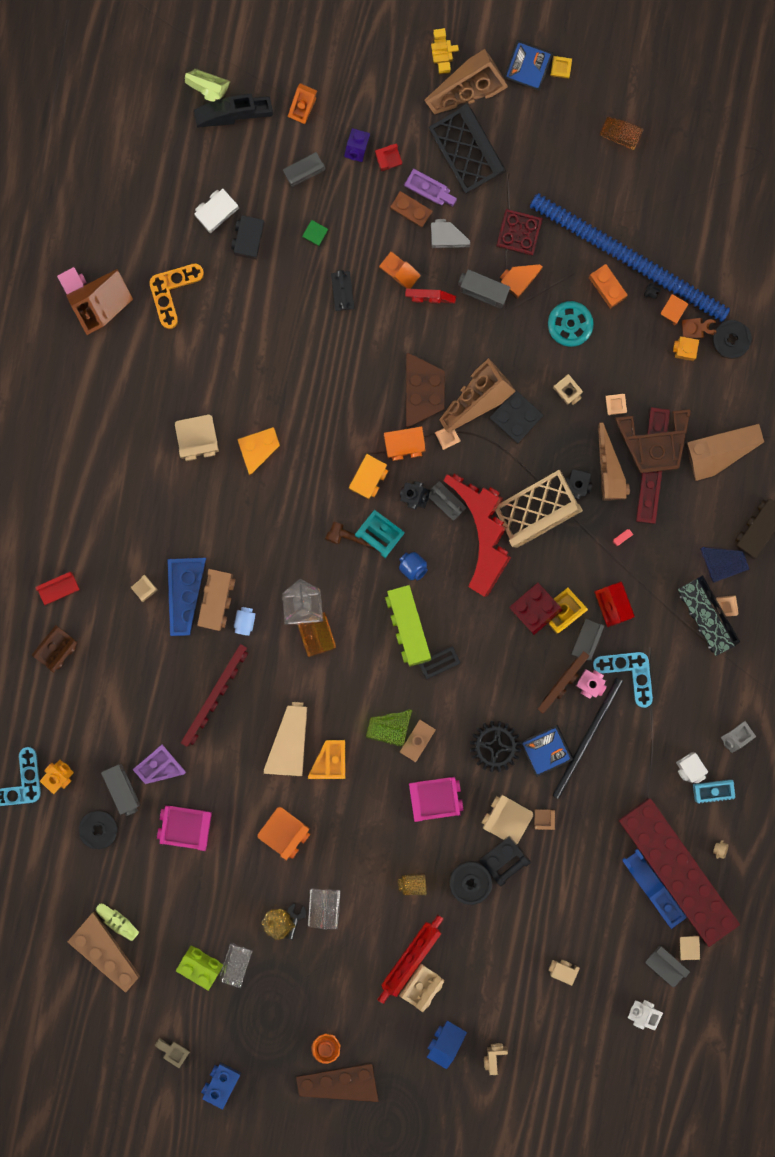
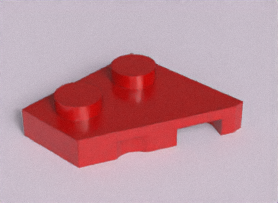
(432, 296)

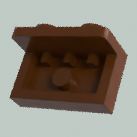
(55, 649)

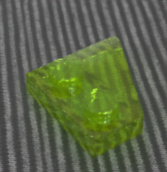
(390, 728)

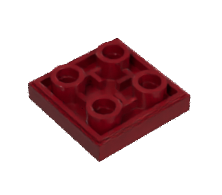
(519, 232)

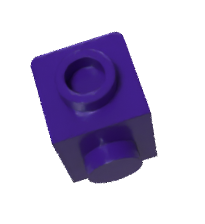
(357, 145)

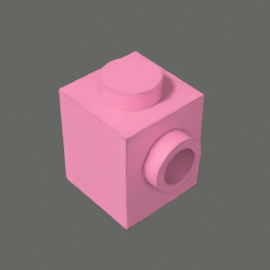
(71, 280)

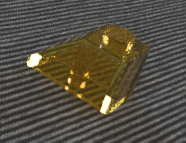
(413, 884)

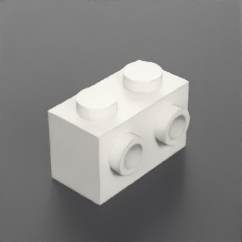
(216, 210)
(691, 768)

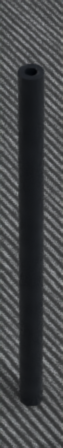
(587, 738)

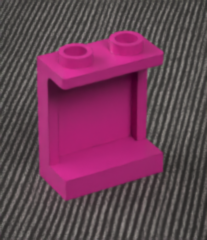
(435, 798)
(184, 827)

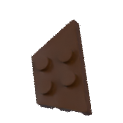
(423, 390)
(568, 677)

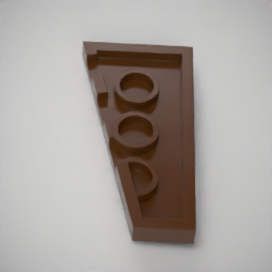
(342, 1083)

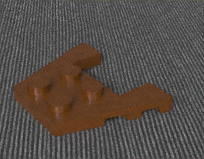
(656, 450)

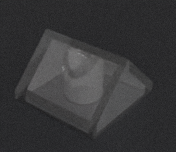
(302, 603)

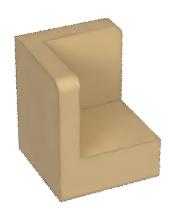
(144, 588)
(689, 948)

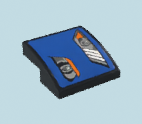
(528, 65)
(547, 750)

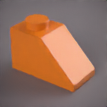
(519, 278)

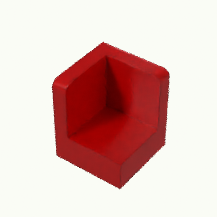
(388, 157)

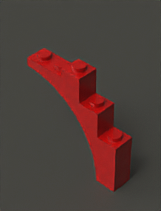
(482, 506)

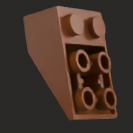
(99, 301)

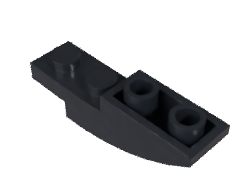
(232, 108)

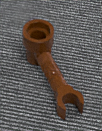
(337, 532)

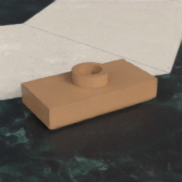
(417, 740)

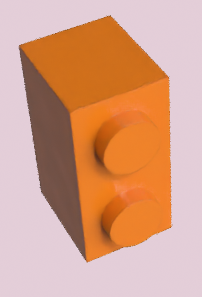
(608, 286)

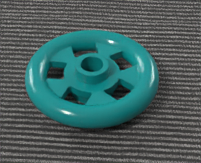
(578, 309)

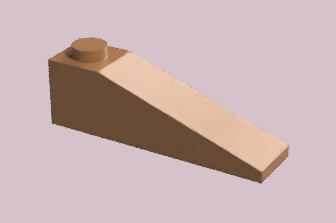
(484, 392)
(612, 477)

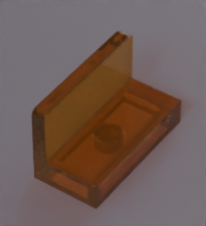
(317, 636)

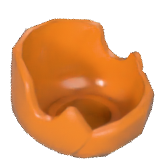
(326, 1048)

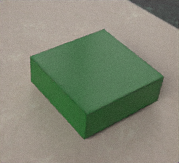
(315, 233)

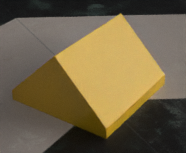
(571, 607)

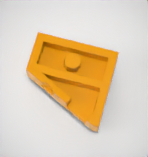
(258, 448)
(330, 761)

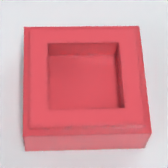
(622, 537)

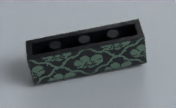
(708, 615)

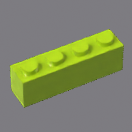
(409, 626)

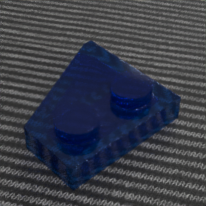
(723, 562)

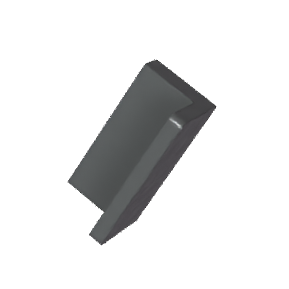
(304, 169)
(588, 639)
(666, 966)

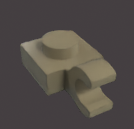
(174, 1054)

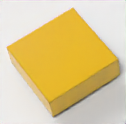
(561, 67)

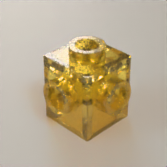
(277, 923)

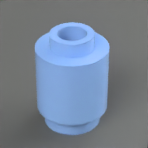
(244, 621)

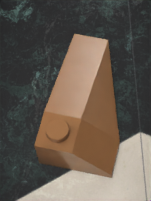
(471, 81)
(717, 452)

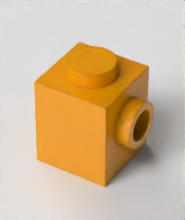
(686, 348)

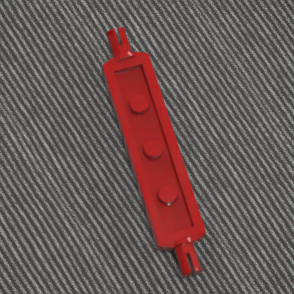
(411, 959)

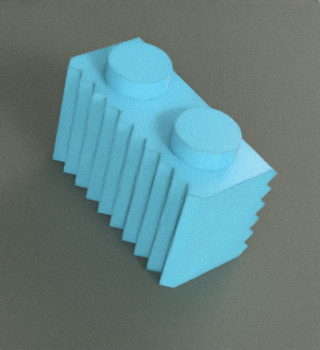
(714, 791)

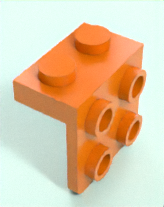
(284, 833)

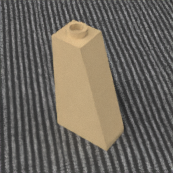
(288, 748)

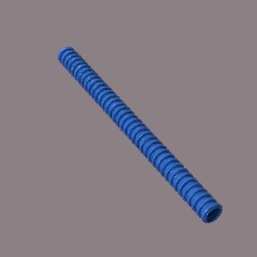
(629, 257)

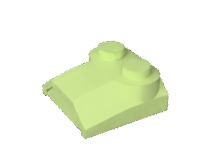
(208, 84)

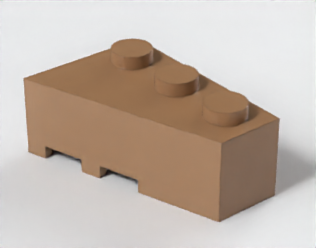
(216, 600)

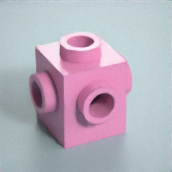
(586, 678)

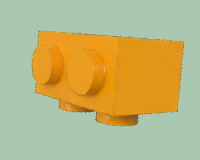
(368, 476)

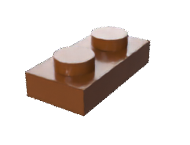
(411, 209)

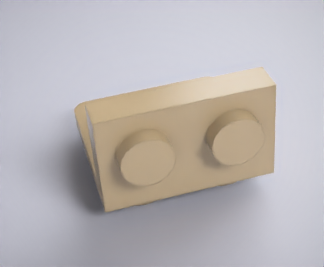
(196, 437)
(507, 819)

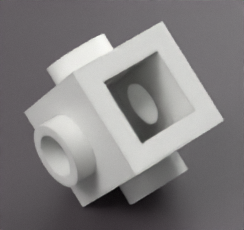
(645, 1015)

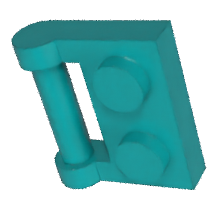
(382, 529)

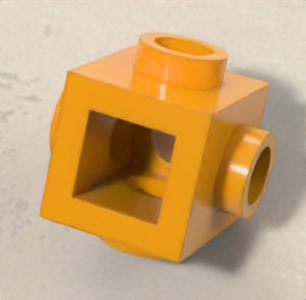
(57, 776)

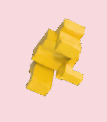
(442, 51)

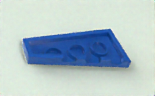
(184, 588)

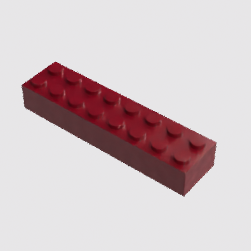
(678, 872)

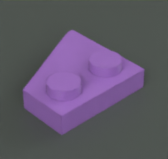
(158, 766)

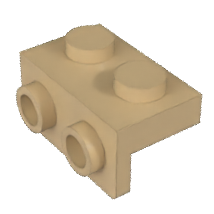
(422, 987)
(490, 1060)

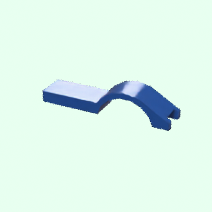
(654, 889)

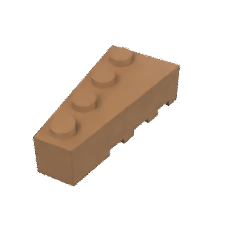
(104, 952)

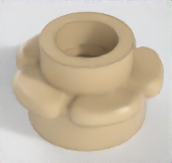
(720, 849)

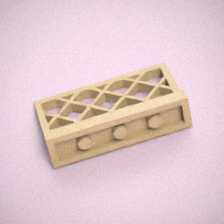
(546, 523)

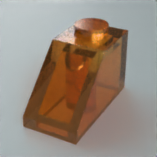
(621, 132)

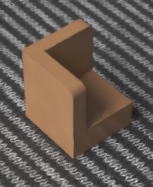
(544, 819)

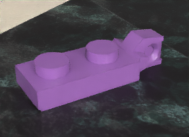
(429, 188)

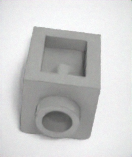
(738, 737)

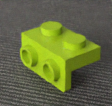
(199, 967)

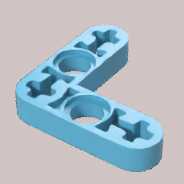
(636, 670)
(22, 790)

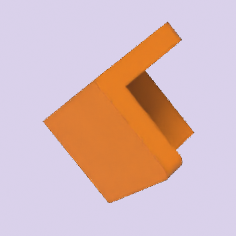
(674, 309)

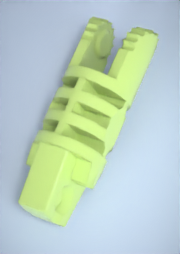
(117, 922)

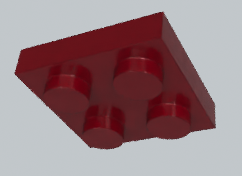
(536, 608)

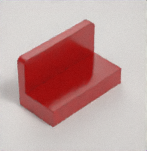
(58, 588)
(614, 604)

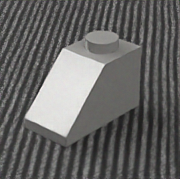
(446, 235)

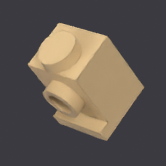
(565, 383)
(563, 971)

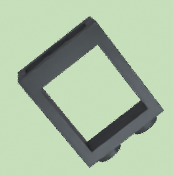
(483, 288)
(121, 790)

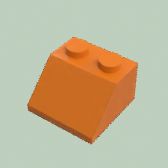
(404, 443)

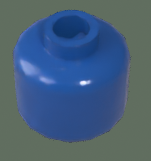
(413, 566)

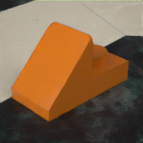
(302, 103)
(400, 270)

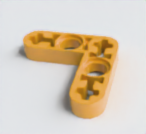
(168, 285)

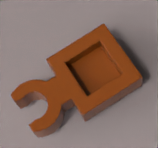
(695, 328)

